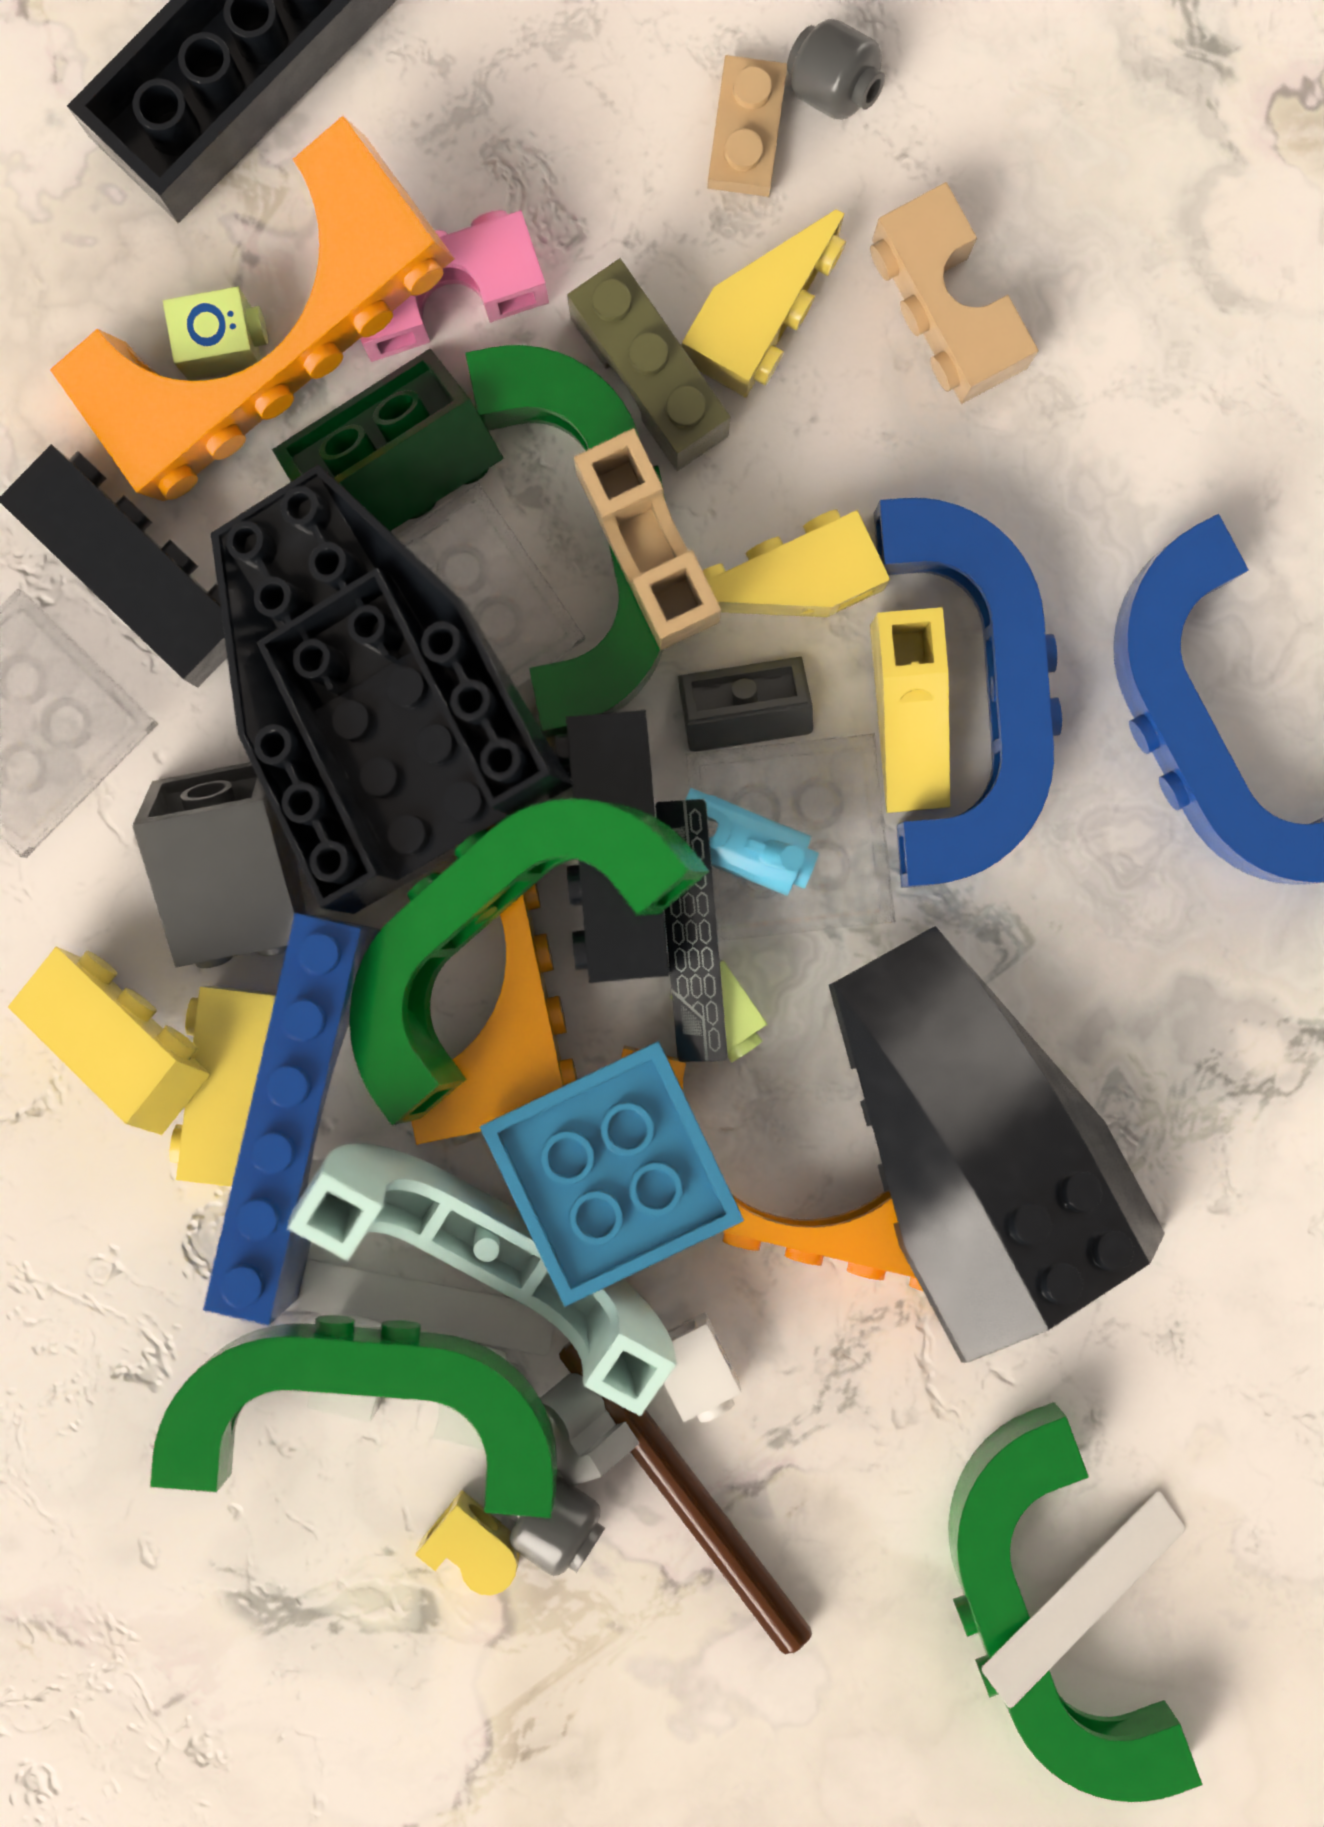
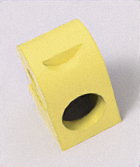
(474, 1544)

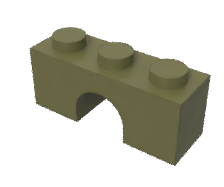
(651, 362)

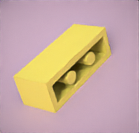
(230, 1038)
(110, 1039)

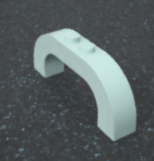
(399, 1195)

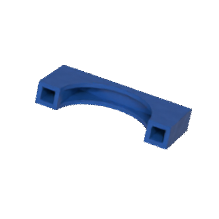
(257, 1257)

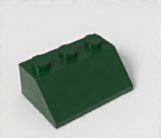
(398, 442)

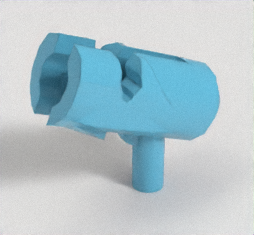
(757, 846)

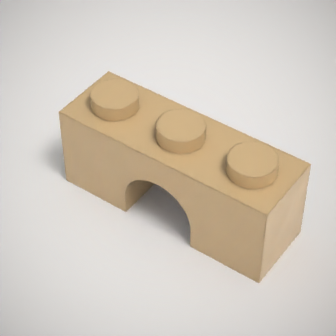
(970, 344)
(645, 539)

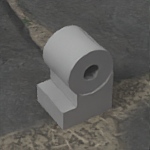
(584, 1431)

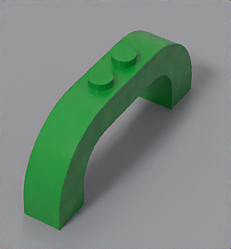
(552, 389)
(393, 986)
(390, 1362)
(1111, 1757)

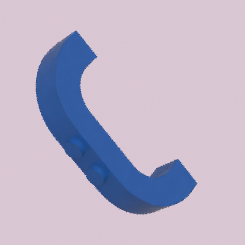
(986, 565)
(1178, 727)

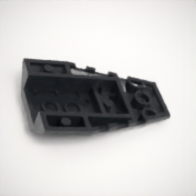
(989, 1152)

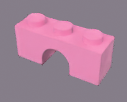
(491, 259)

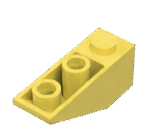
(750, 310)
(806, 576)
(912, 707)

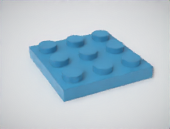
(611, 1173)

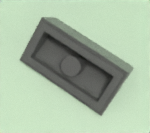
(746, 704)

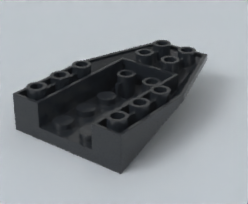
(367, 695)

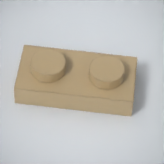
(747, 126)

